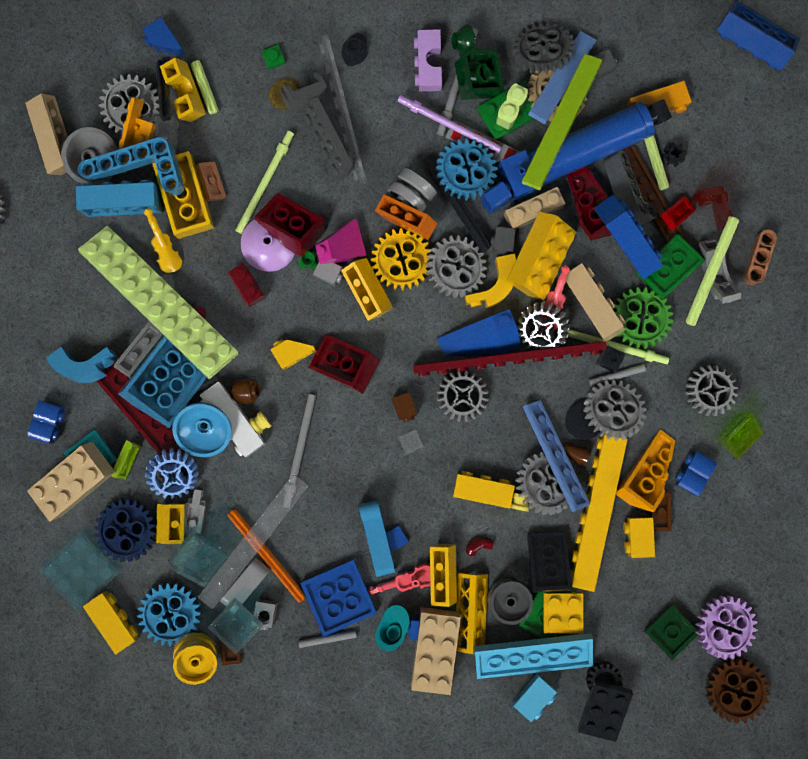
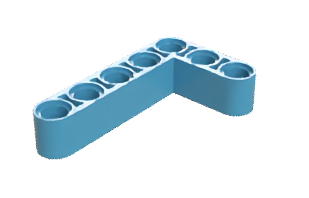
(136, 161)

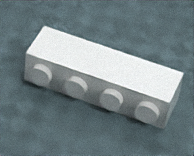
(243, 434)

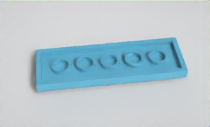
(534, 656)

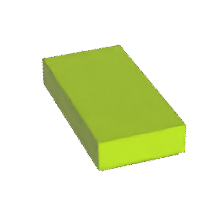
(126, 459)

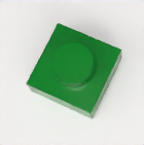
(273, 57)

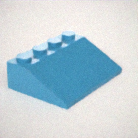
(163, 383)

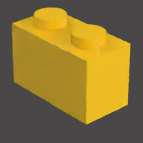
(170, 523)
(639, 537)

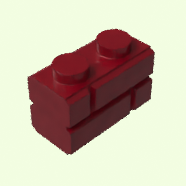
(246, 285)

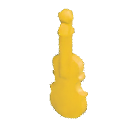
(168, 260)

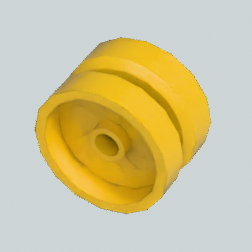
(194, 658)

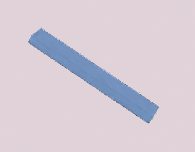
(560, 80)
(556, 455)

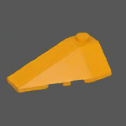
(647, 477)

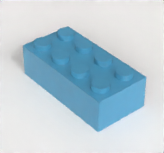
(118, 199)

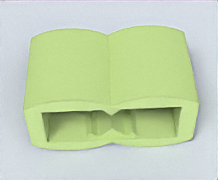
(513, 104)

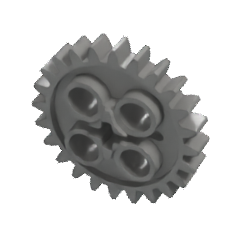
(116, 114)
(460, 250)
(604, 420)
(531, 489)

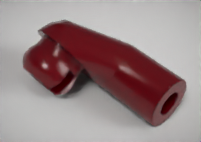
(478, 543)

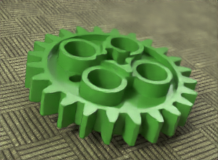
(659, 320)

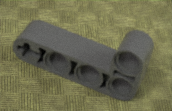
(626, 187)

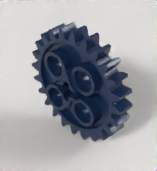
(116, 544)

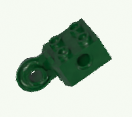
(476, 69)

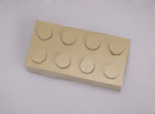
(71, 481)
(435, 651)

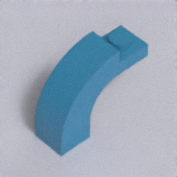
(81, 372)

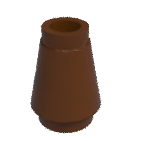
(577, 453)

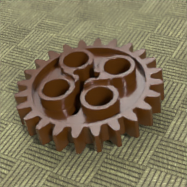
(743, 674)

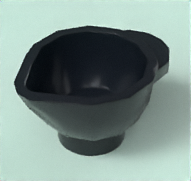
(354, 50)

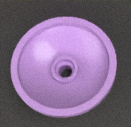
(260, 255)

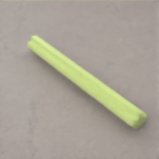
(712, 270)

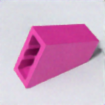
(342, 245)

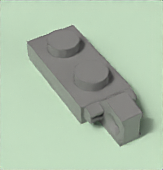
(194, 513)

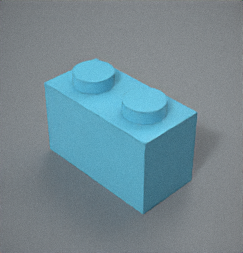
(534, 698)

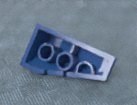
(489, 336)

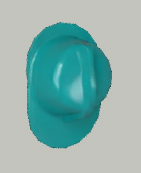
(392, 628)

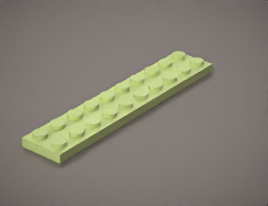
(158, 302)

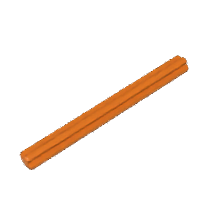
(269, 558)

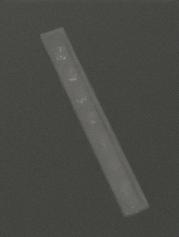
(253, 541)

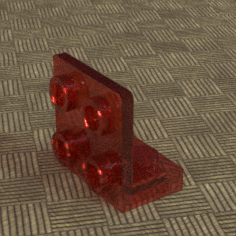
(718, 199)

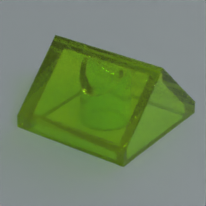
(740, 434)

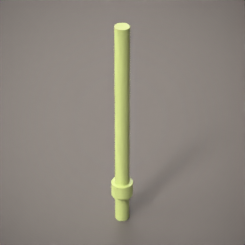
(281, 149)
(648, 355)

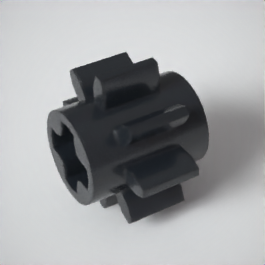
(671, 159)

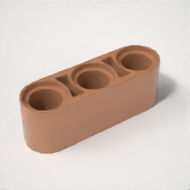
(765, 251)

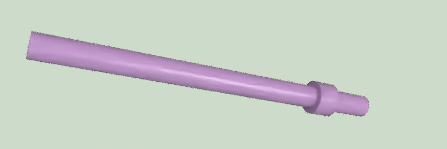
(416, 107)

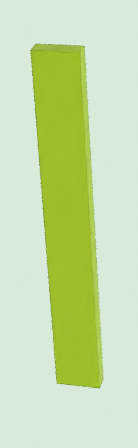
(562, 122)

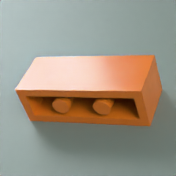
(406, 217)

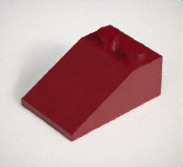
(291, 224)
(344, 363)

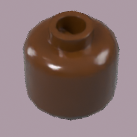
(245, 391)

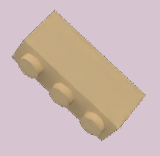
(527, 211)

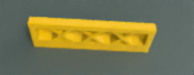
(475, 613)

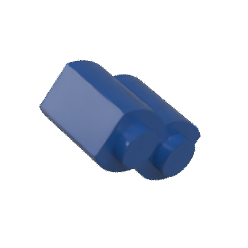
(496, 197)
(46, 422)
(696, 473)

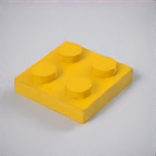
(563, 612)

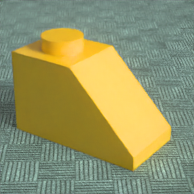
(290, 352)

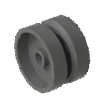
(507, 589)

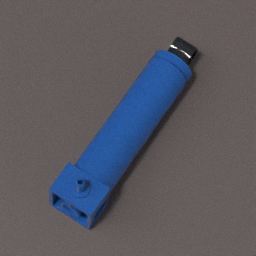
(589, 144)

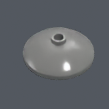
(86, 141)

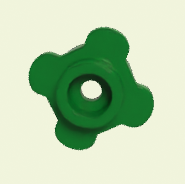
(311, 264)

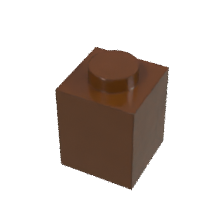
(404, 407)

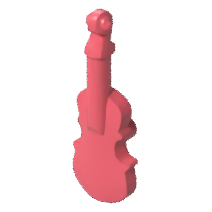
(557, 297)
(403, 581)

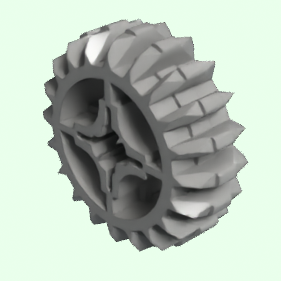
(551, 340)
(474, 383)
(711, 383)

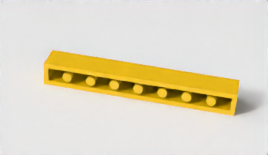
(597, 515)

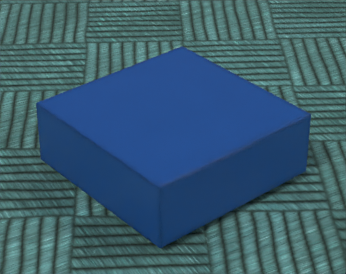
(396, 538)

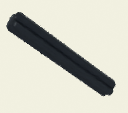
(163, 93)

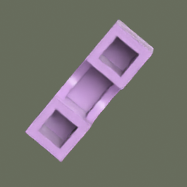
(428, 77)

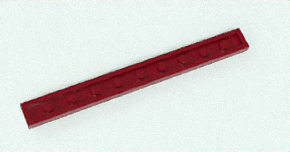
(516, 357)

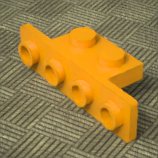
(136, 129)

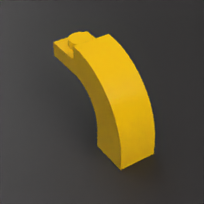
(500, 290)

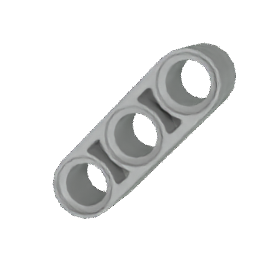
(246, 582)

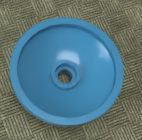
(200, 439)

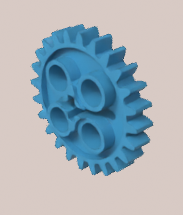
(449, 172)
(152, 618)

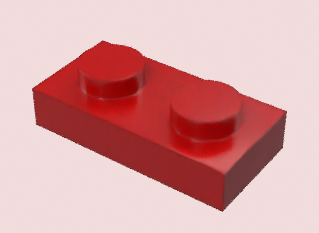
(678, 212)

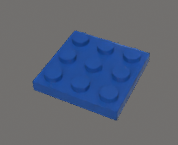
(338, 597)

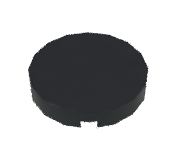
(577, 424)

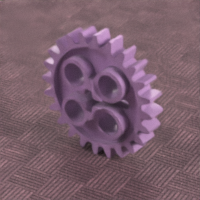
(732, 610)

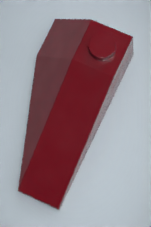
(587, 196)

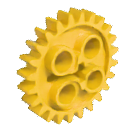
(385, 264)

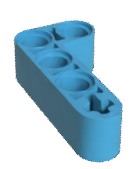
(376, 538)

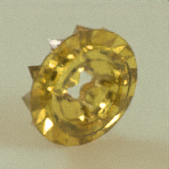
(274, 93)

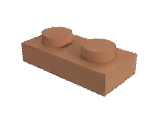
(210, 181)

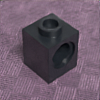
(610, 359)

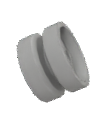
(412, 190)

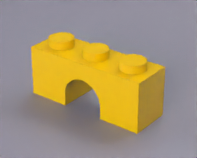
(178, 75)

